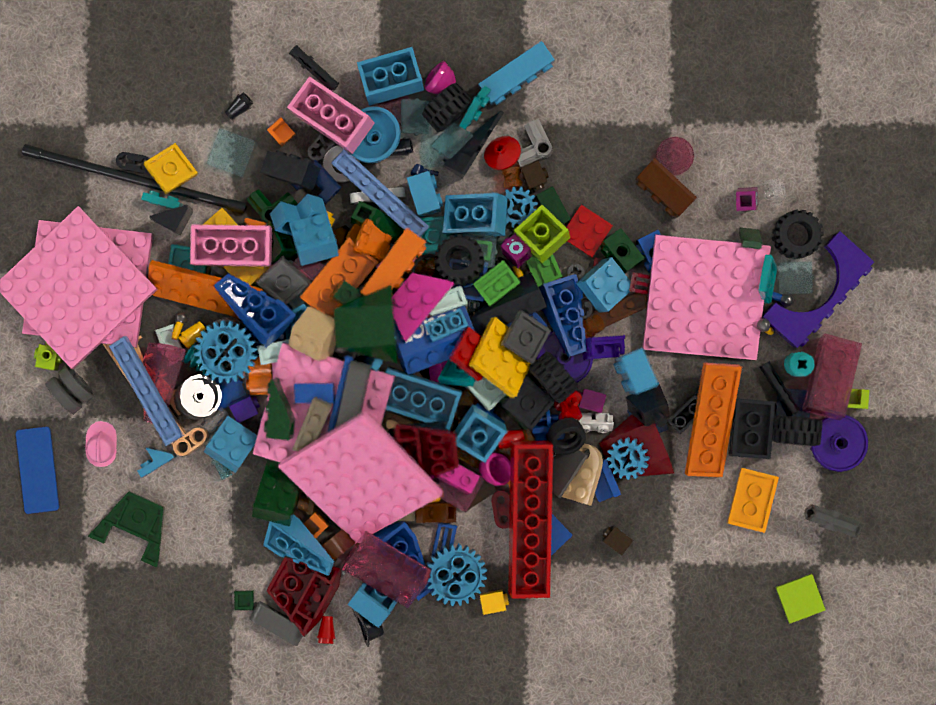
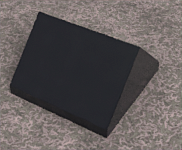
(174, 219)

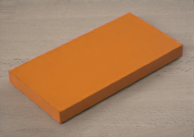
(348, 266)

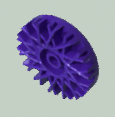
(574, 365)
(853, 445)

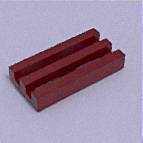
(634, 282)

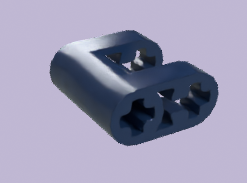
(326, 184)

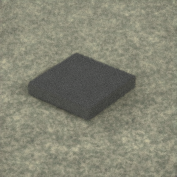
(283, 281)
(525, 337)

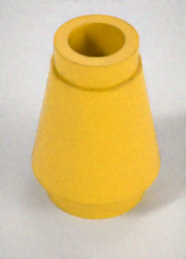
(189, 336)

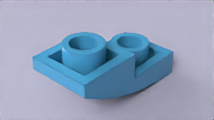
(446, 325)

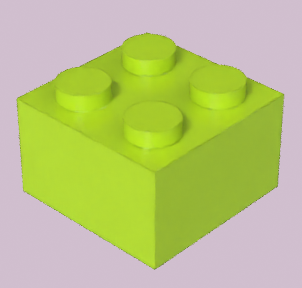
(542, 233)

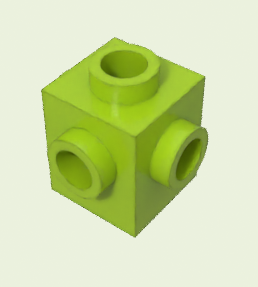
(42, 360)

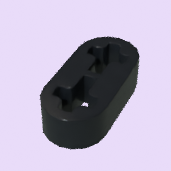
(133, 157)

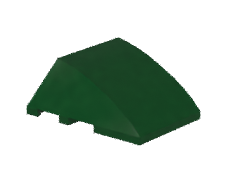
(367, 326)

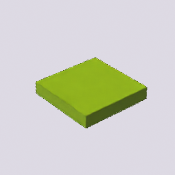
(800, 598)

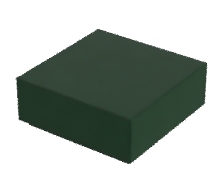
(244, 600)

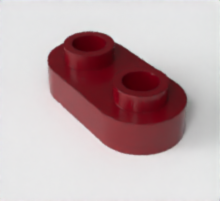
(501, 508)

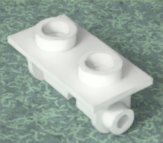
(603, 422)

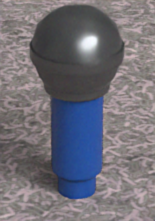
(785, 299)

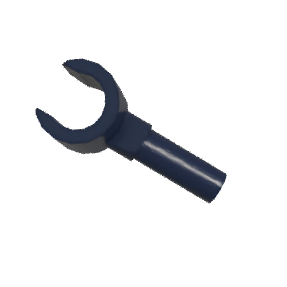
(418, 168)

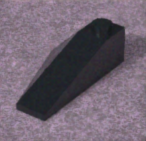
(463, 159)
(523, 297)

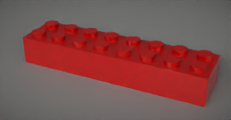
(530, 519)

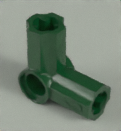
(263, 205)

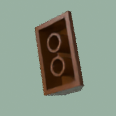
(665, 188)

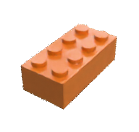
(396, 262)

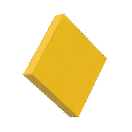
(170, 168)

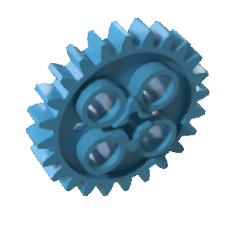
(212, 340)
(466, 587)

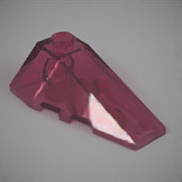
(164, 366)

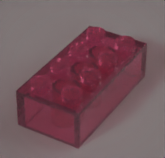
(832, 377)
(386, 569)

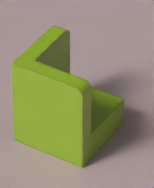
(859, 399)

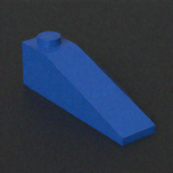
(259, 313)

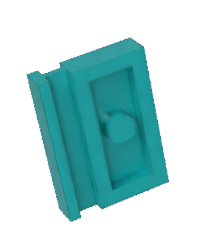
(474, 112)

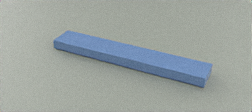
(379, 193)
(146, 390)

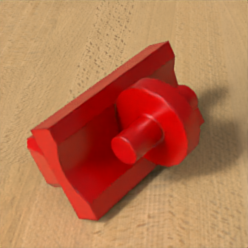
(569, 407)

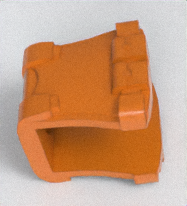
(370, 240)

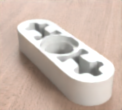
(360, 196)

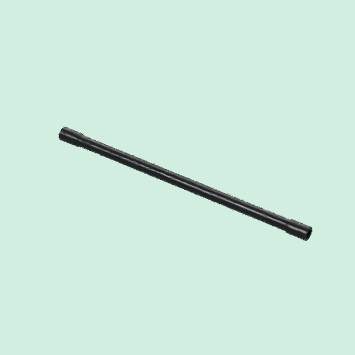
(39, 153)

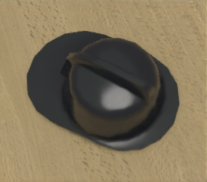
(368, 629)

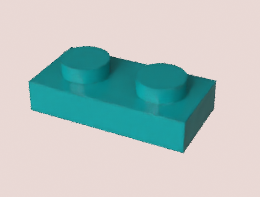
(154, 198)

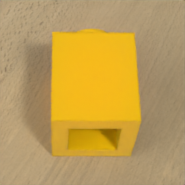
(493, 601)

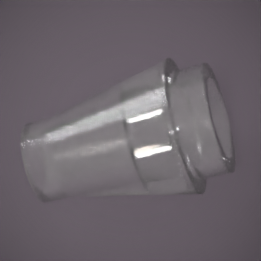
(214, 421)

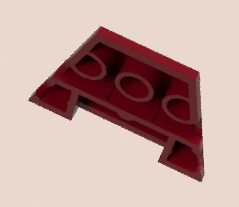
(648, 435)
(429, 448)
(303, 592)

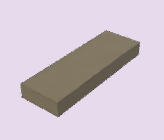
(312, 423)

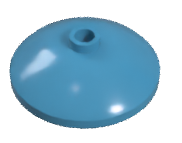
(388, 134)

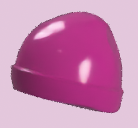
(439, 78)
(495, 469)

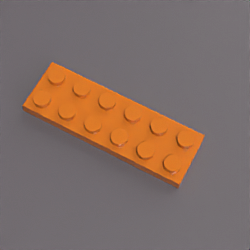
(188, 287)
(713, 420)

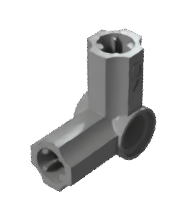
(538, 137)

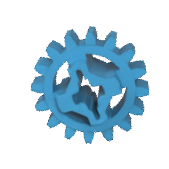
(524, 202)
(620, 455)

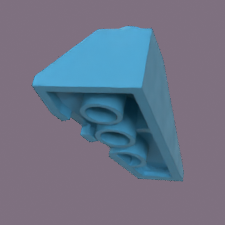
(298, 544)

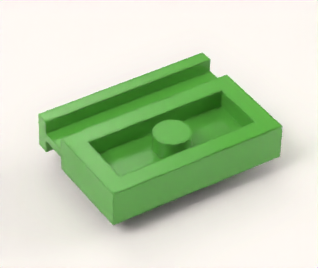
(545, 271)
(496, 283)

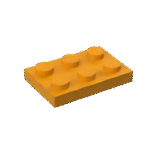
(752, 500)

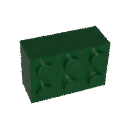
(275, 496)

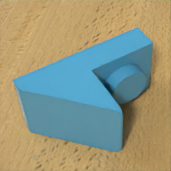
(159, 459)

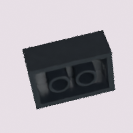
(752, 429)

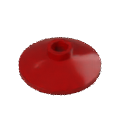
(506, 157)

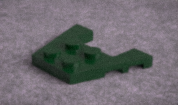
(139, 518)

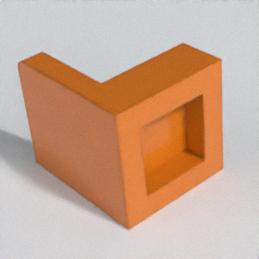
(281, 132)
(316, 524)

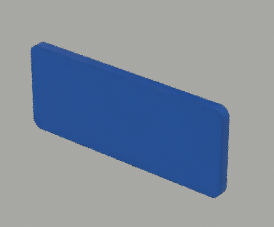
(37, 470)

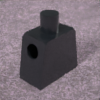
(649, 406)

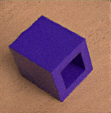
(244, 407)

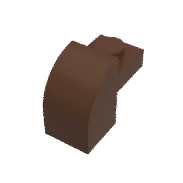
(436, 513)
(338, 544)

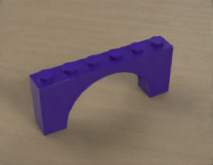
(850, 266)

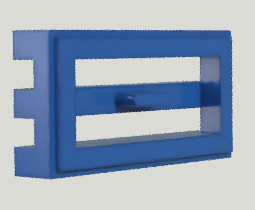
(447, 526)

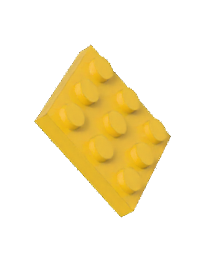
(497, 362)

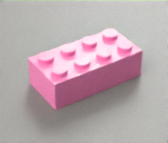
(331, 115)
(231, 245)

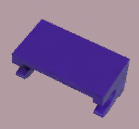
(604, 347)

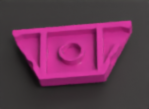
(416, 301)

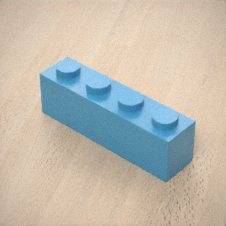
(518, 72)

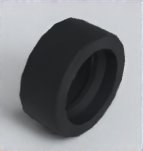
(561, 427)

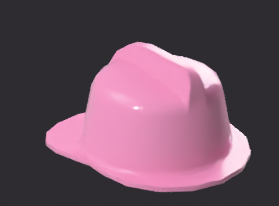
(101, 444)

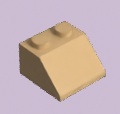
(314, 334)

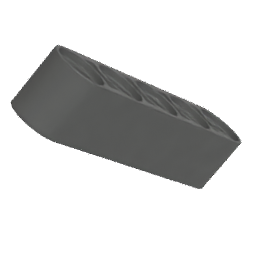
(354, 392)

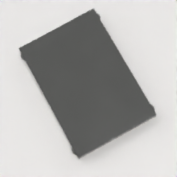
(565, 469)

